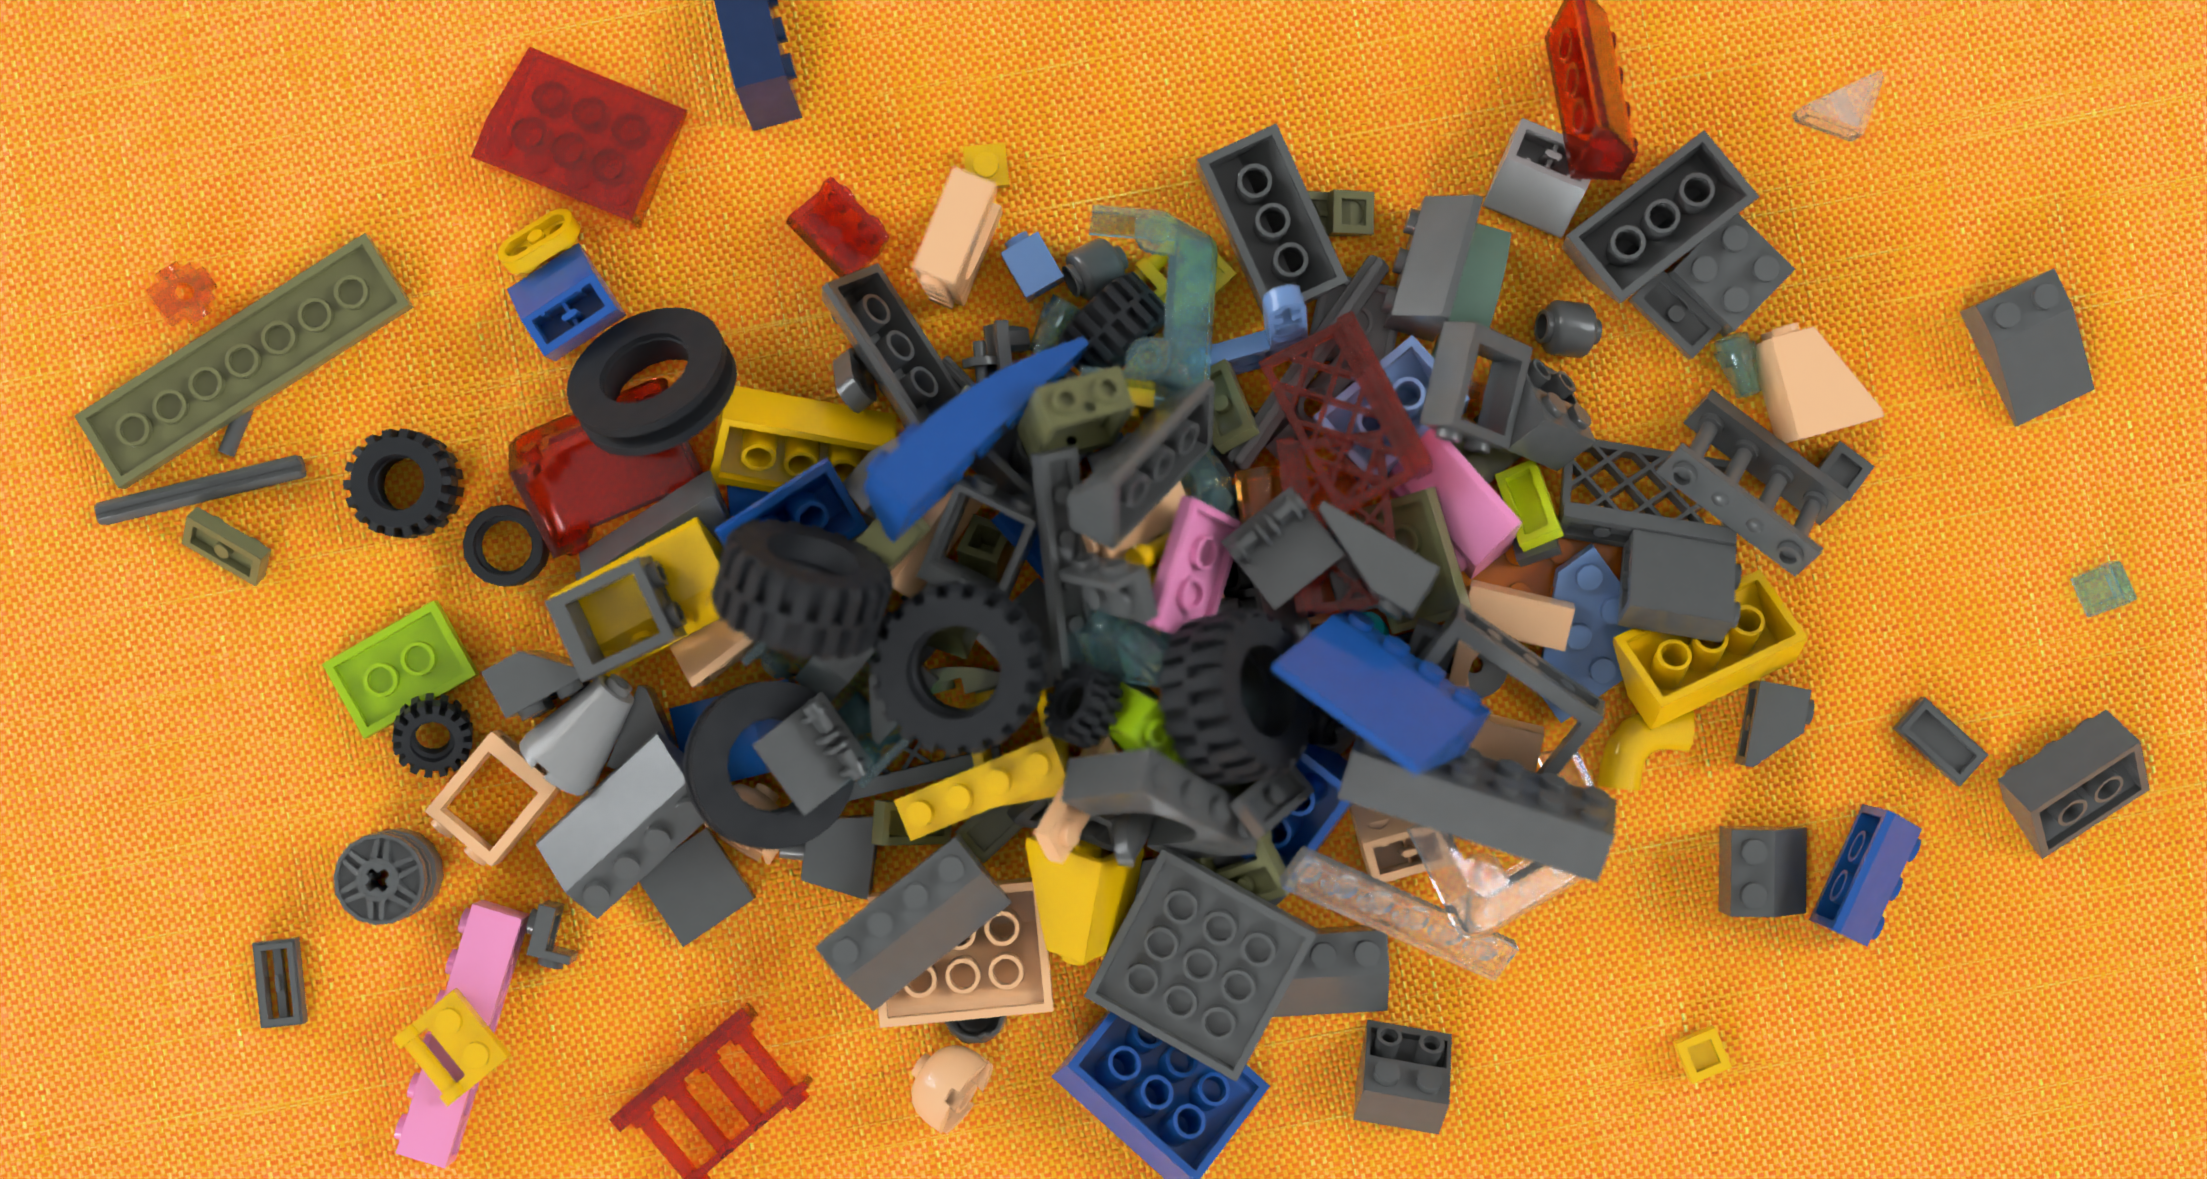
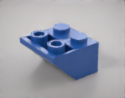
(565, 303)

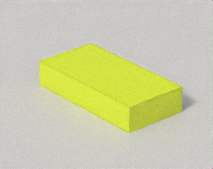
(1530, 501)

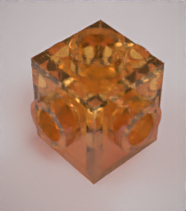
(170, 306)

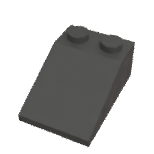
(2031, 346)

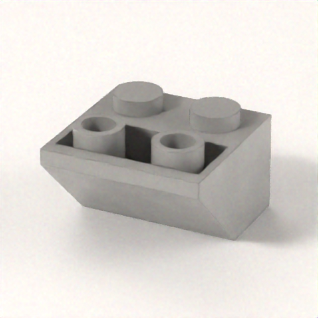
(1536, 181)

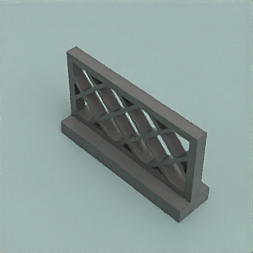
(1613, 526)

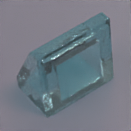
(2103, 588)

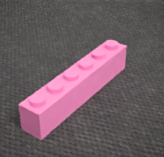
(483, 975)

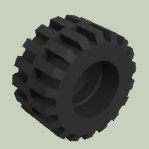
(1114, 321)
(369, 477)

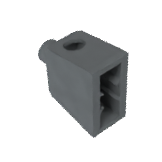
(840, 856)

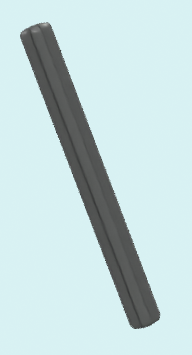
(1270, 413)

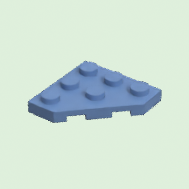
(1589, 647)

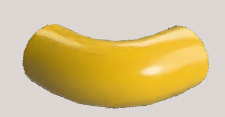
(1634, 742)

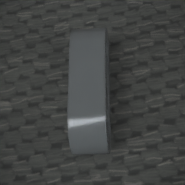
(854, 381)

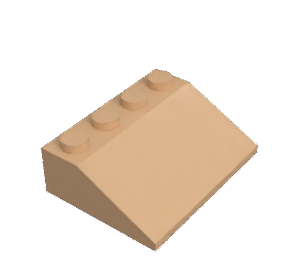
(988, 975)

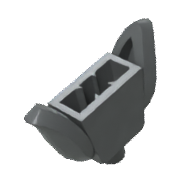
(1116, 832)

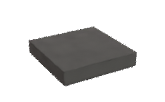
(696, 887)

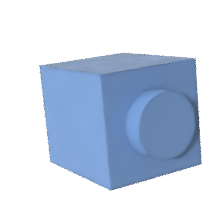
(1031, 265)

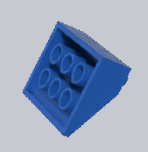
(1384, 692)
(1157, 1097)

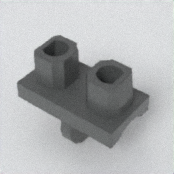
(996, 348)

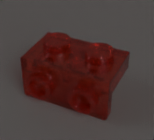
(839, 229)

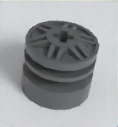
(412, 882)

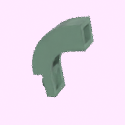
(1481, 278)

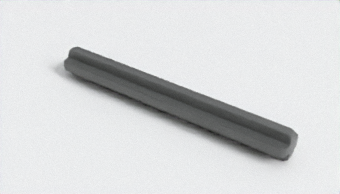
(200, 490)

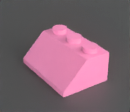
(1474, 513)

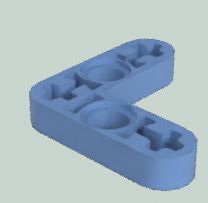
(1283, 324)

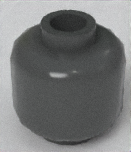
(1093, 267)
(1567, 328)

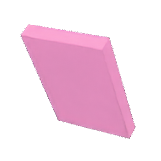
(1192, 565)

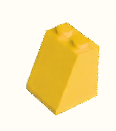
(1081, 899)

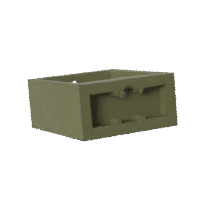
(1080, 408)

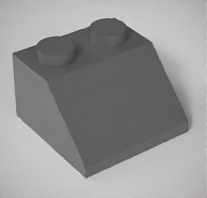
(1762, 871)

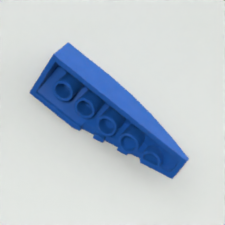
(938, 452)

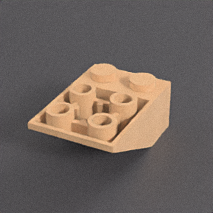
(1385, 843)

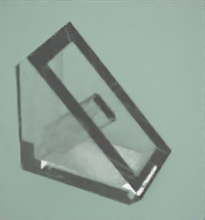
(1844, 110)

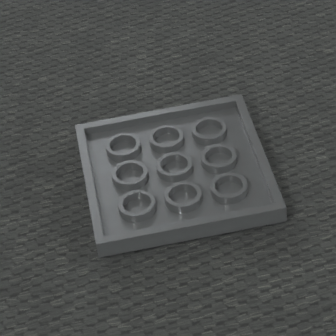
(1201, 963)

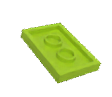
(400, 663)

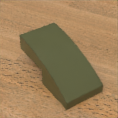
(1345, 212)

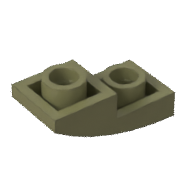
(973, 679)

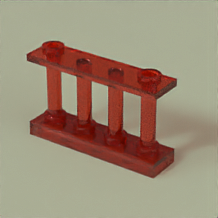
(706, 1059)

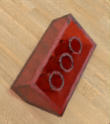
(1589, 92)

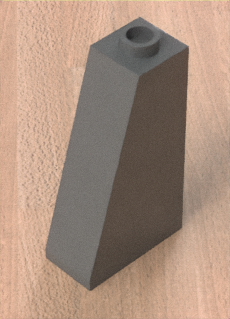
(694, 499)

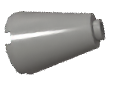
(580, 735)

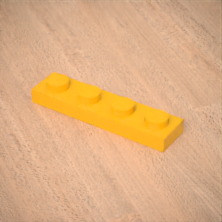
(982, 787)

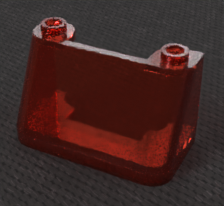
(578, 486)

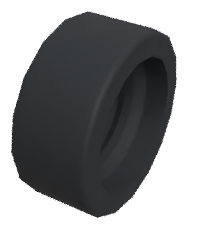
(474, 554)

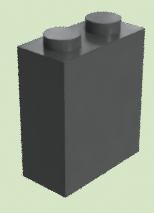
(1678, 586)

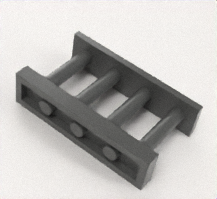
(1769, 461)

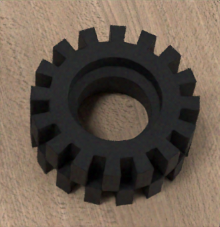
(1083, 705)
(426, 758)

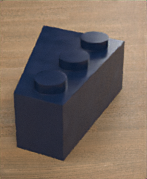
(758, 61)

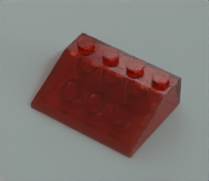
(580, 136)

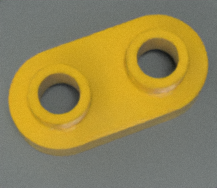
(539, 241)

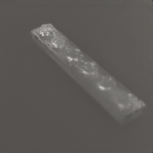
(1394, 913)

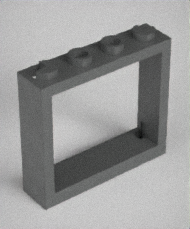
(1528, 669)

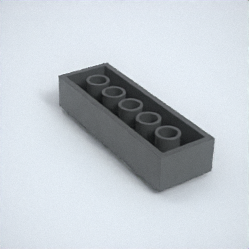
(1490, 806)

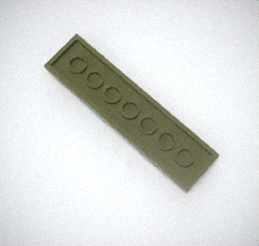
(244, 361)

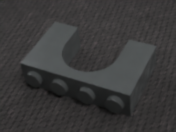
(1188, 810)

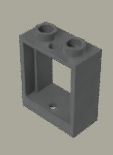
(1451, 380)
(938, 568)
(579, 637)

